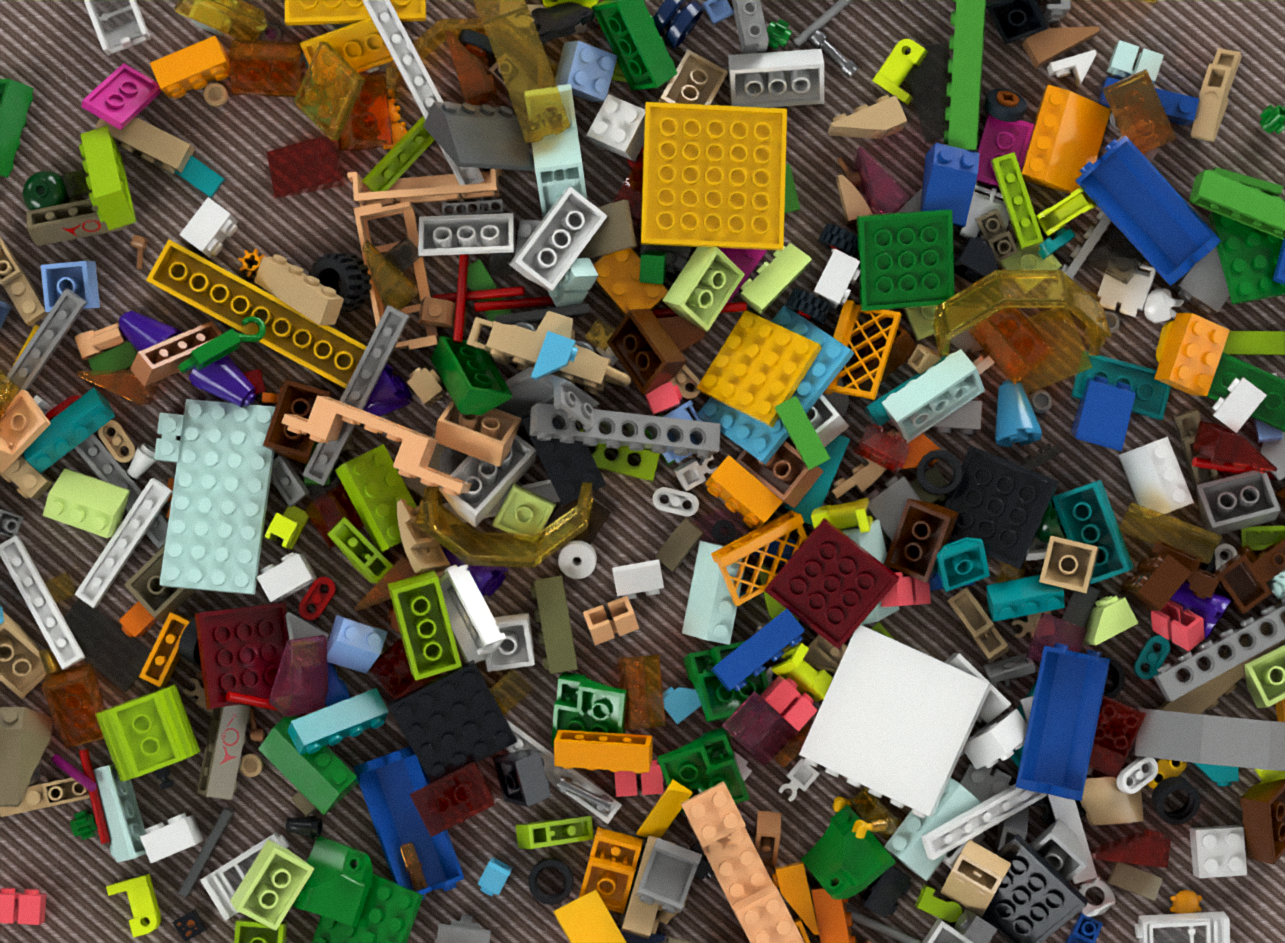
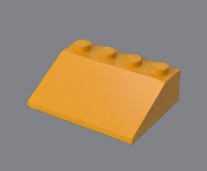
(1063, 139)

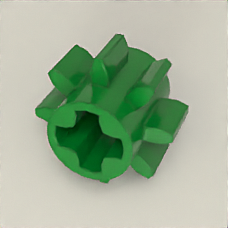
(778, 33)
(1273, 119)
(83, 824)

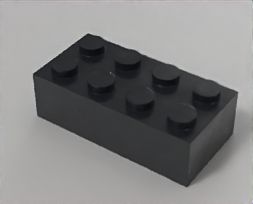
(567, 464)

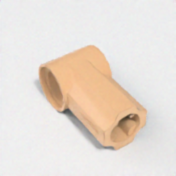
(94, 342)

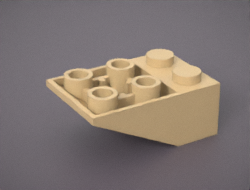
(871, 122)
(975, 878)

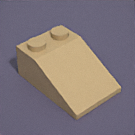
(696, 81)
(19, 658)

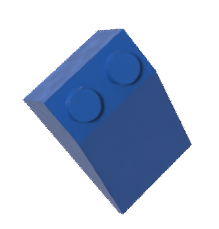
(949, 181)

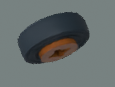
(476, 43)
(1005, 105)

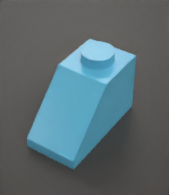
(554, 355)
(680, 702)
(494, 877)

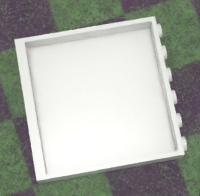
(894, 721)

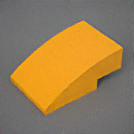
(612, 867)

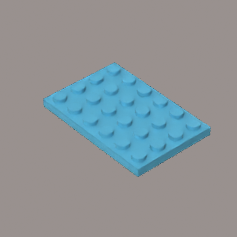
(759, 438)

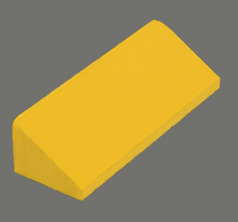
(664, 810)

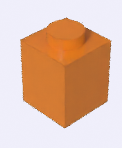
(137, 621)

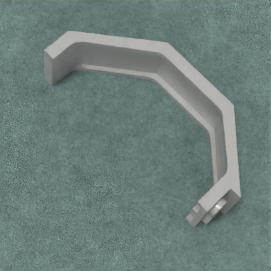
(526, 394)
(1211, 740)

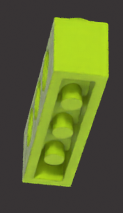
(645, 470)

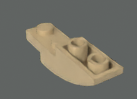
(1214, 94)
(20, 287)
(862, 476)
(48, 795)

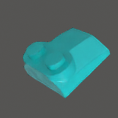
(962, 563)

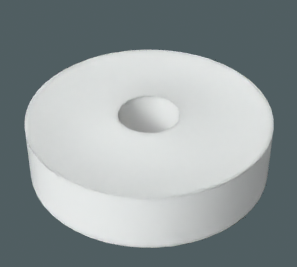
(575, 569)

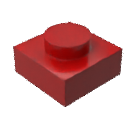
(256, 380)

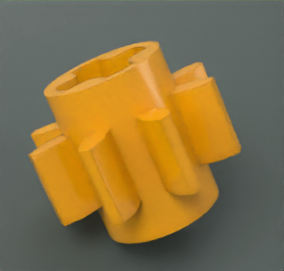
(250, 257)

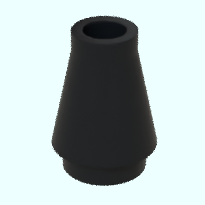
(305, 826)

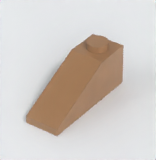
(1056, 41)

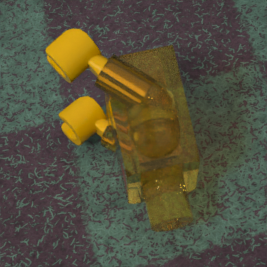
(873, 811)

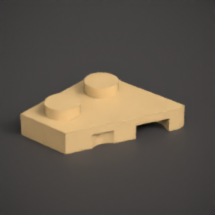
(824, 655)

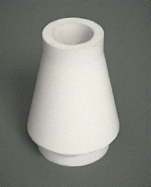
(141, 461)

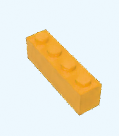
(603, 751)

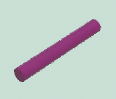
(74, 772)

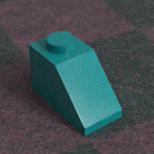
(1221, 774)

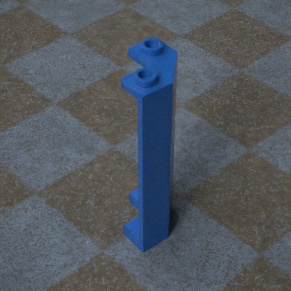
(1147, 210)
(1062, 722)
(387, 791)

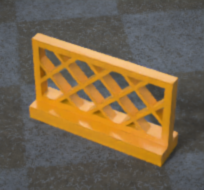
(846, 330)
(752, 543)

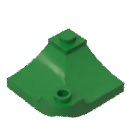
(714, 697)
(588, 706)
(705, 764)
(845, 858)
(336, 884)

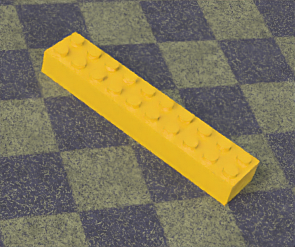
(234, 299)

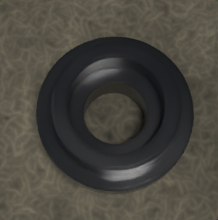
(716, 531)

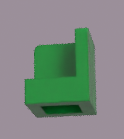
(653, 266)

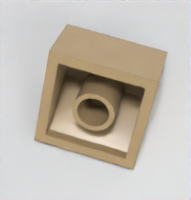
(1069, 564)

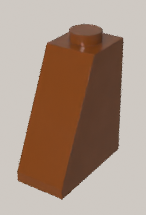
(682, 332)

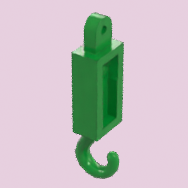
(222, 346)

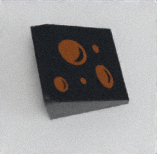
(189, 925)

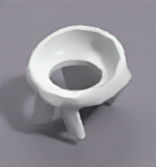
(1159, 305)
(1109, 898)

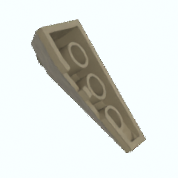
(22, 744)

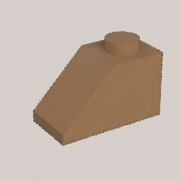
(438, 313)
(767, 836)

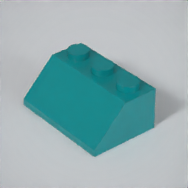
(1022, 598)

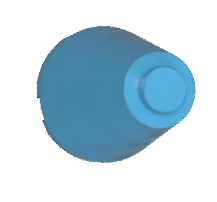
(1015, 417)

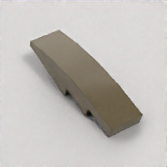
(1187, 426)

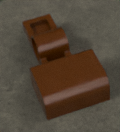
(1247, 580)

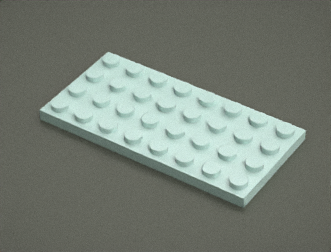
(219, 498)

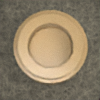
(215, 95)
(251, 765)

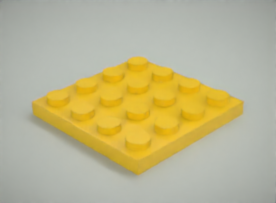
(758, 367)

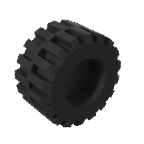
(353, 278)

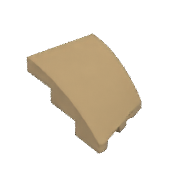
(421, 549)
(1109, 805)

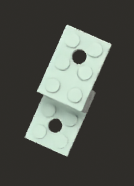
(559, 159)

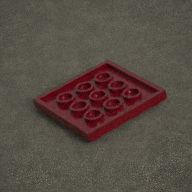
(831, 583)
(241, 651)

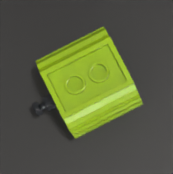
(148, 734)

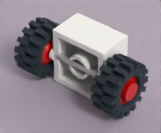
(833, 283)

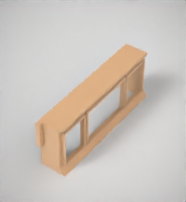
(426, 189)
(376, 211)

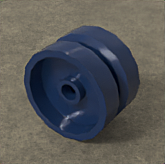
(677, 19)

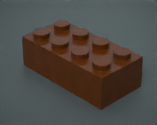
(1154, 582)

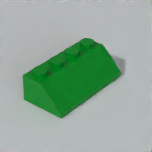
(635, 42)
(14, 104)
(469, 376)
(316, 775)

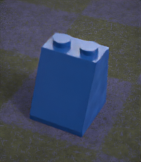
(1103, 413)

